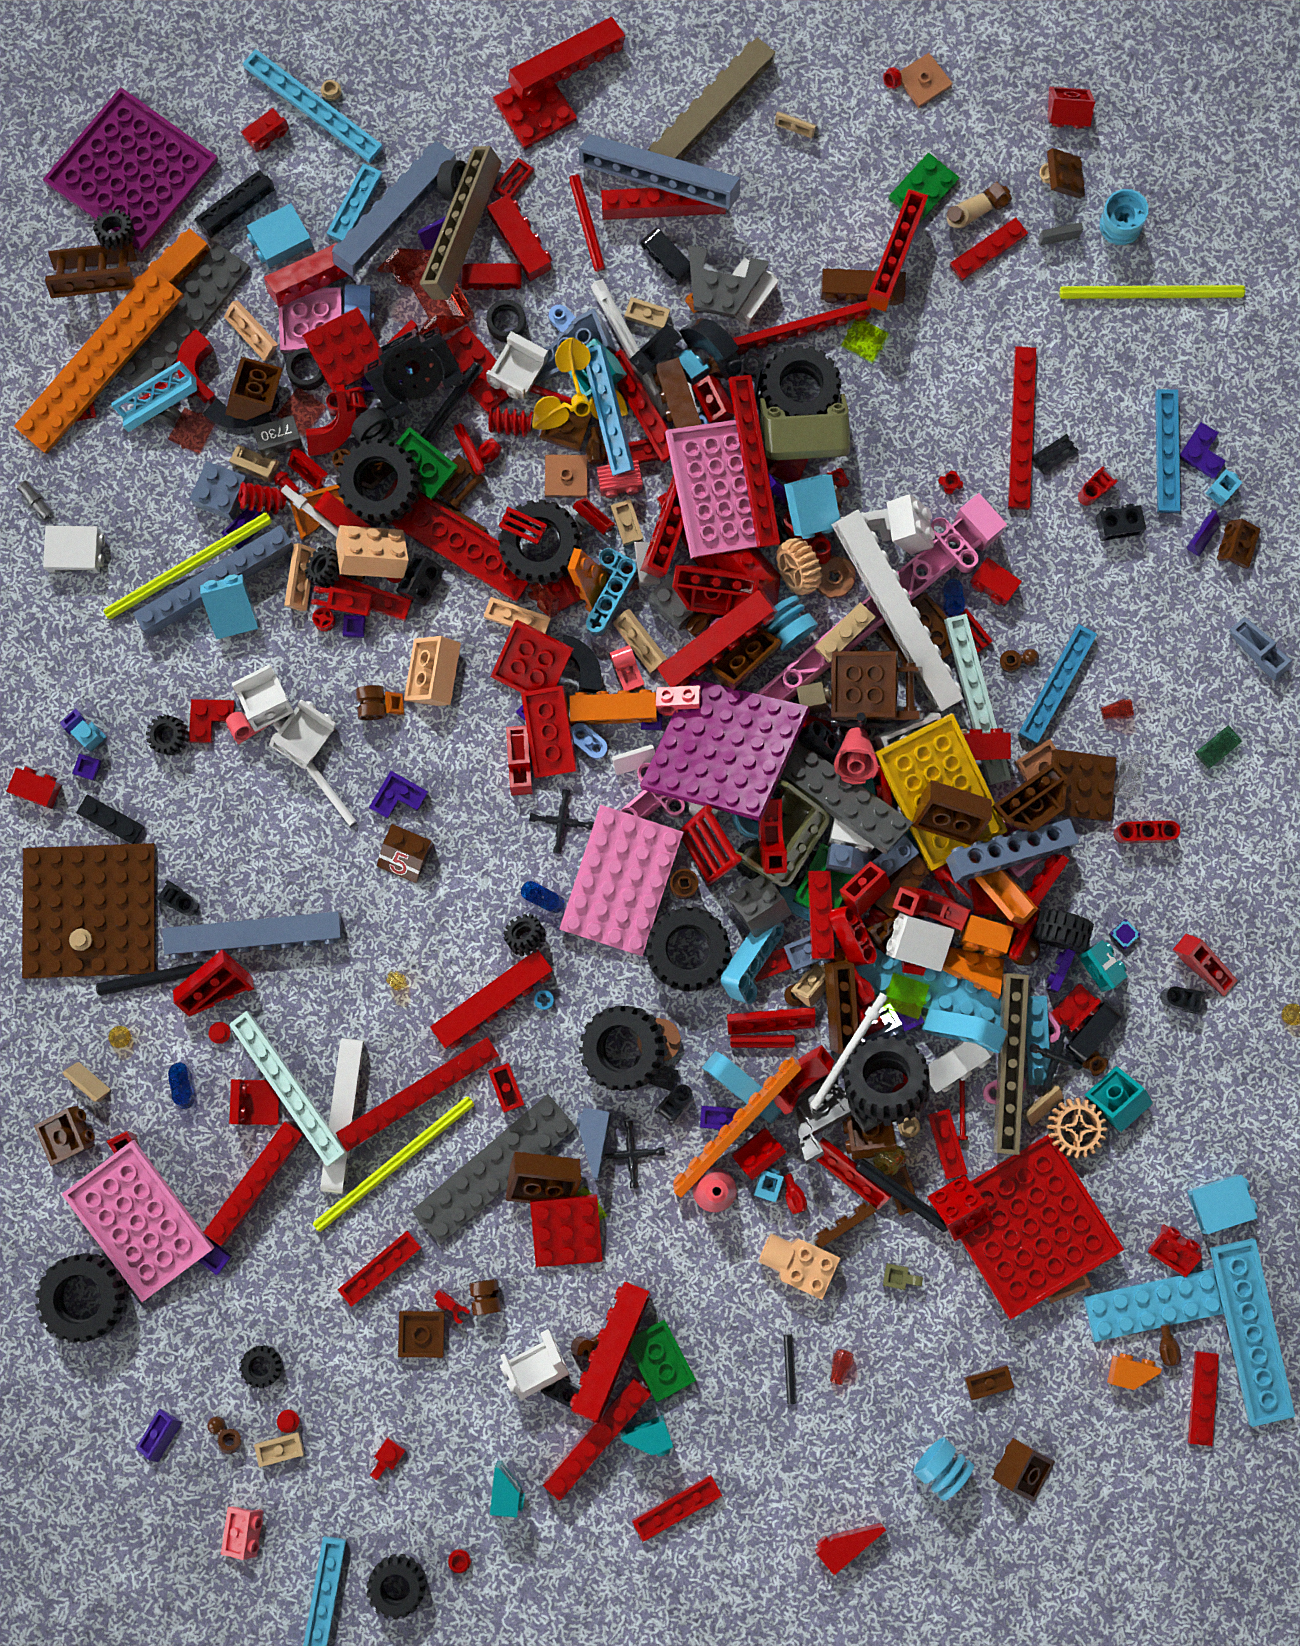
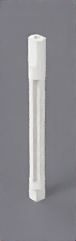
(626, 339)

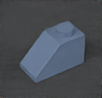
(846, 859)

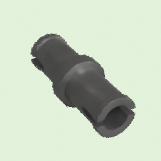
(35, 500)

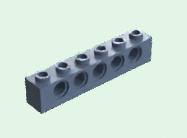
(963, 869)

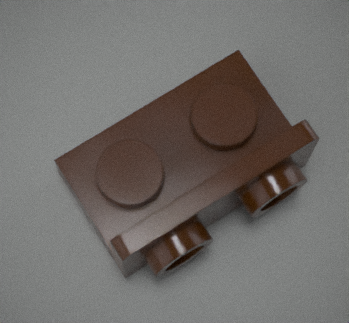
(1238, 542)

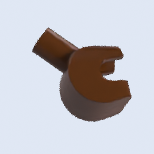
(584, 1344)

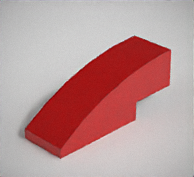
(519, 760)

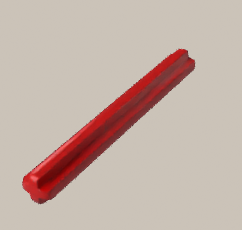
(586, 222)

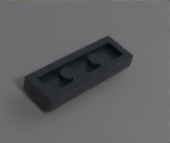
(110, 819)

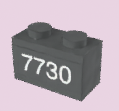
(277, 437)

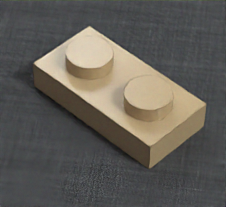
(646, 313)
(626, 522)
(279, 1449)

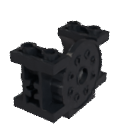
(386, 381)

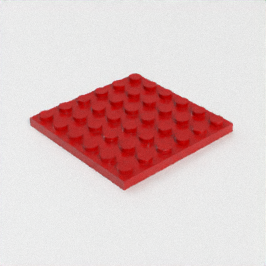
(1040, 1229)

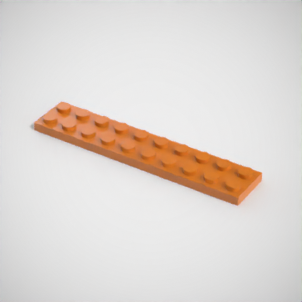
(99, 360)

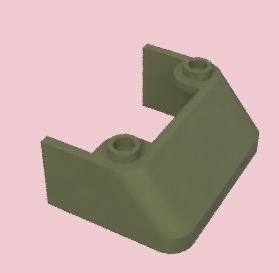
(806, 434)
(801, 831)

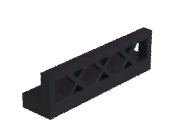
(236, 206)

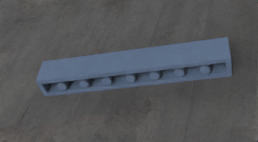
(659, 171)
(391, 210)
(187, 595)
(253, 934)

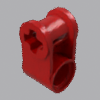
(355, 393)
(1098, 484)

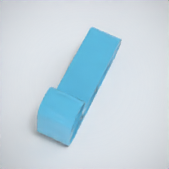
(607, 594)
(747, 962)
(965, 1029)
(738, 1082)

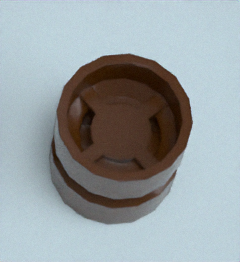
(370, 702)
(684, 884)
(485, 1297)

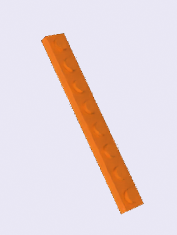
(740, 1122)

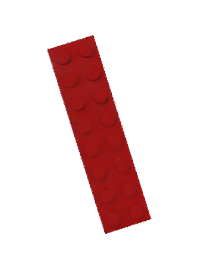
(459, 544)

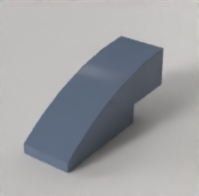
(1261, 648)

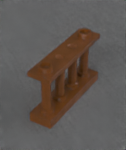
(94, 281)
(910, 711)

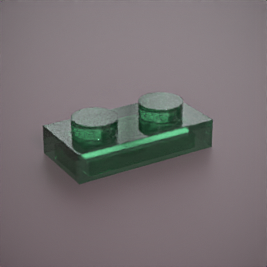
(1218, 747)

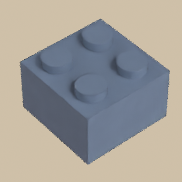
(218, 491)

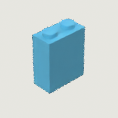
(279, 236)
(812, 505)
(229, 606)
(1222, 1204)

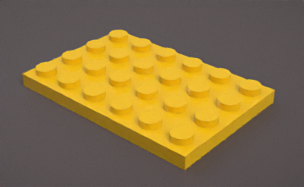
(939, 755)

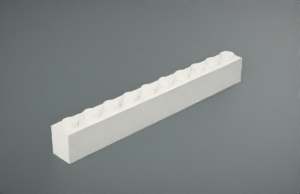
(897, 610)

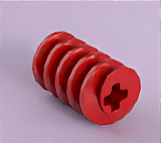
(510, 422)
(261, 498)

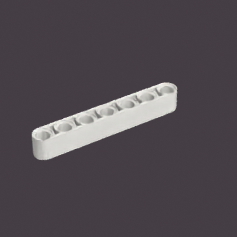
(343, 1108)

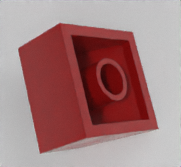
(1070, 107)

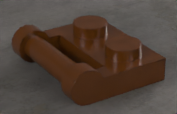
(457, 479)

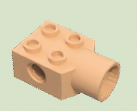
(800, 1264)

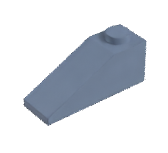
(594, 1133)

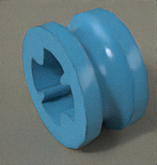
(548, 995)

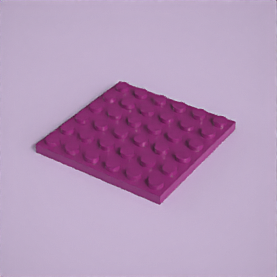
(131, 164)
(726, 750)

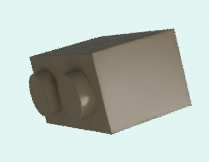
(815, 696)

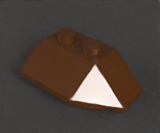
(1035, 800)

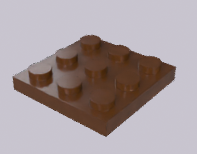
(932, 618)
(864, 683)
(1089, 784)

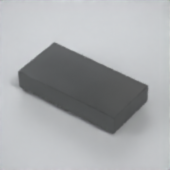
(1060, 234)

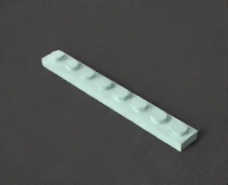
(974, 689)
(288, 1089)

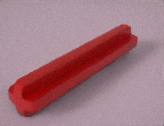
(469, 449)
(1023, 936)
(762, 1041)

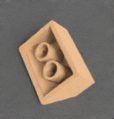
(432, 671)

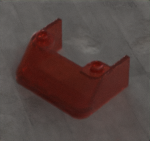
(408, 269)

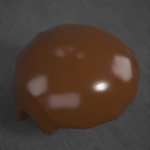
(1030, 952)

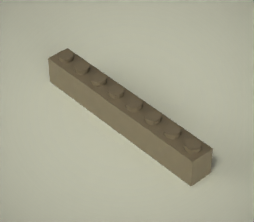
(715, 100)
(461, 223)
(1011, 1064)

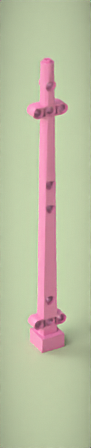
(973, 527)

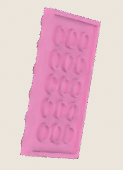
(711, 488)
(621, 880)
(138, 1220)

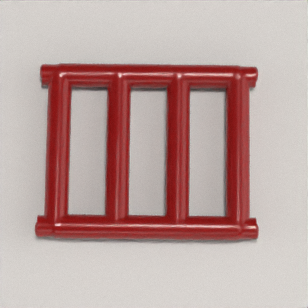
(726, 865)

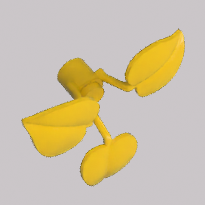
(549, 411)

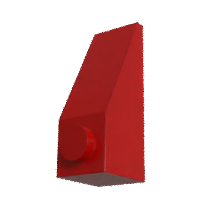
(1205, 963)
(844, 1546)

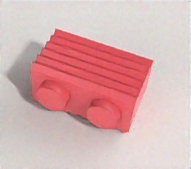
(613, 485)

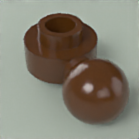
(1029, 657)
(216, 1426)

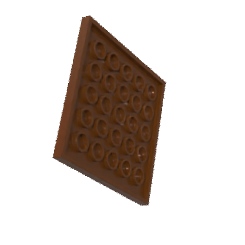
(91, 889)

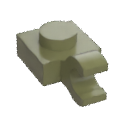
(897, 1277)

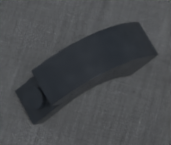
(716, 342)
(655, 348)
(216, 416)
(588, 665)

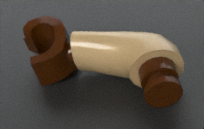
(974, 207)

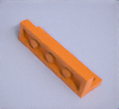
(1007, 895)

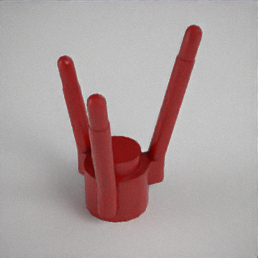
(944, 873)

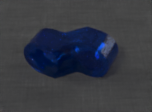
(953, 598)
(533, 892)
(182, 1095)

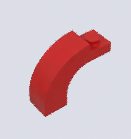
(191, 354)
(333, 435)
(771, 840)
(929, 904)
(814, 1066)

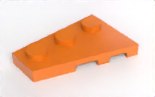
(306, 523)
(587, 576)
(976, 968)

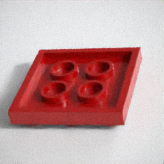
(535, 116)
(342, 348)
(531, 659)
(566, 1230)

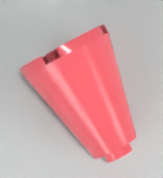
(856, 758)
(703, 1190)

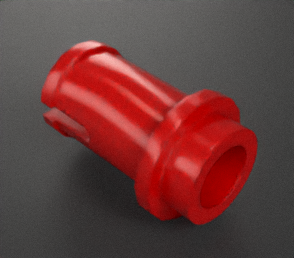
(282, 479)

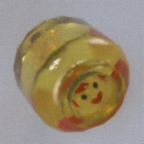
(890, 1161)

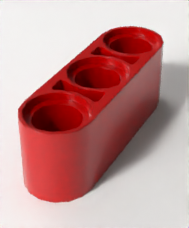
(491, 275)
(338, 512)
(817, 542)
(1156, 828)
(852, 935)

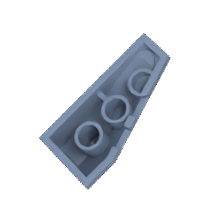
(584, 329)

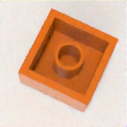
(986, 937)

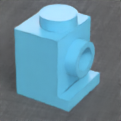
(693, 366)
(1219, 493)
(88, 735)
(769, 1193)

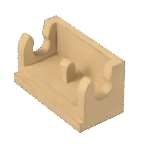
(254, 464)

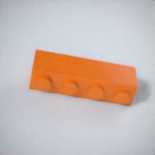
(179, 258)
(613, 708)

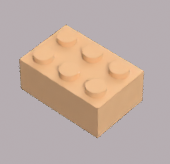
(371, 551)

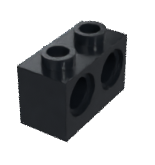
(1122, 527)
(417, 579)

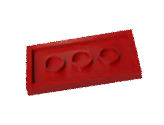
(469, 349)
(549, 731)

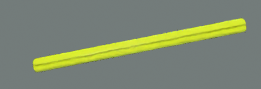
(1166, 291)
(187, 566)
(393, 1164)

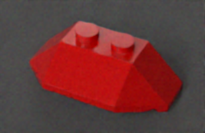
(752, 563)
(712, 589)

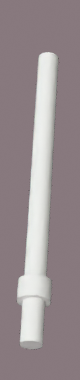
(301, 502)
(325, 787)
(871, 1014)

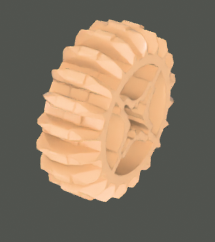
(798, 566)
(1077, 1138)

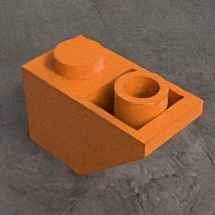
(1131, 1373)

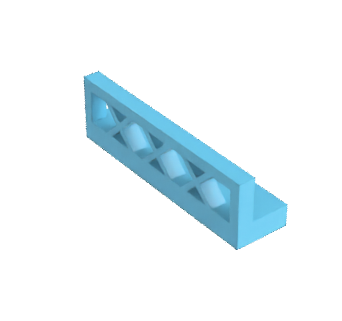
(160, 401)

